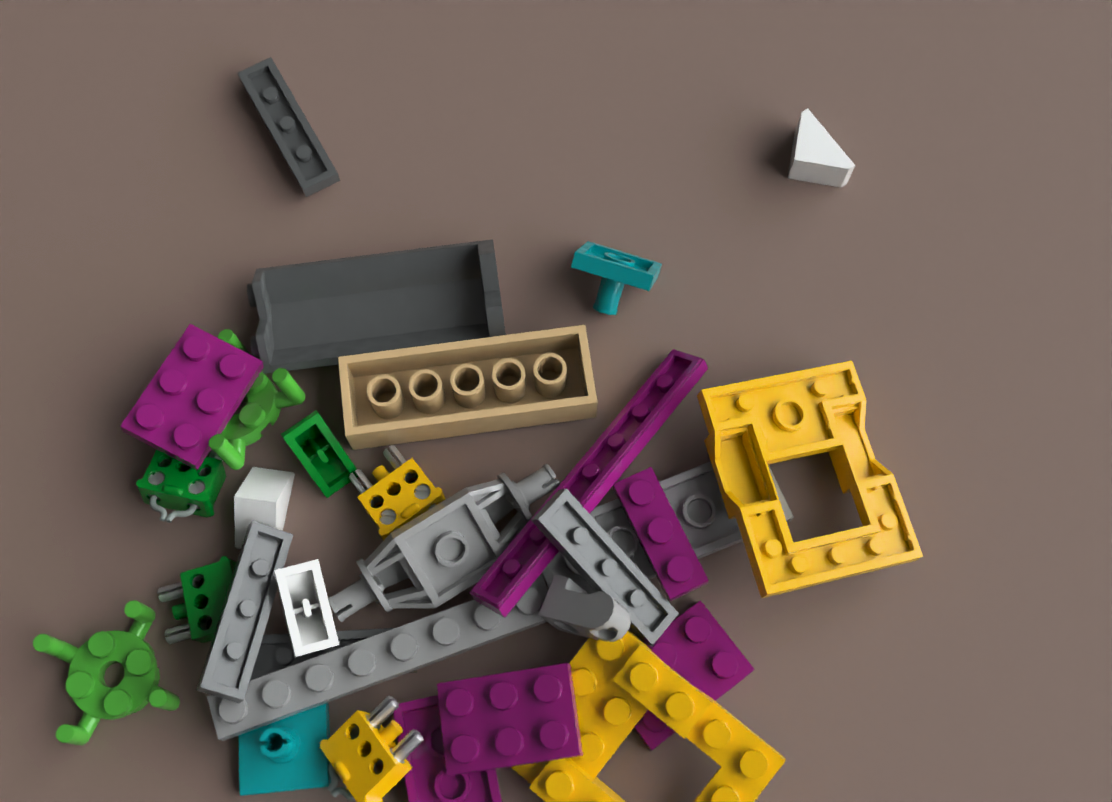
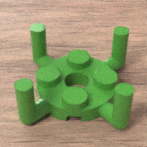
(262, 407)
(88, 668)

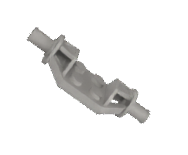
(445, 546)

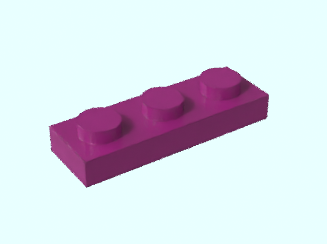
(660, 534)

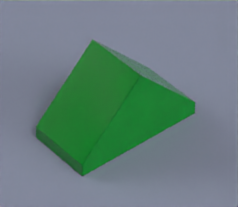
(320, 453)

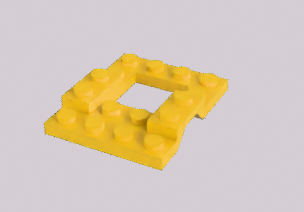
(792, 419)
(613, 692)

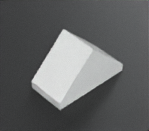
(817, 155)
(262, 499)
(306, 608)

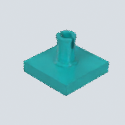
(616, 270)
(285, 754)

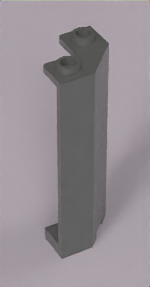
(374, 304)

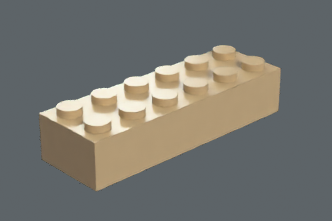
(467, 387)

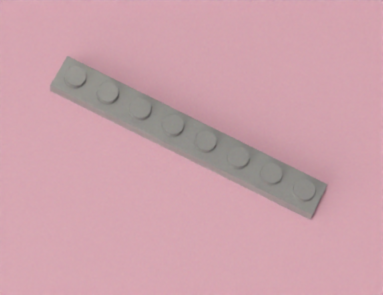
(373, 662)

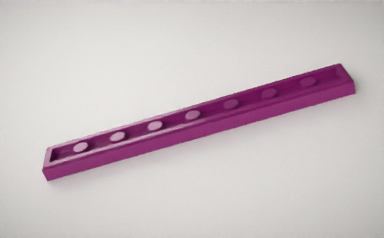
(592, 477)

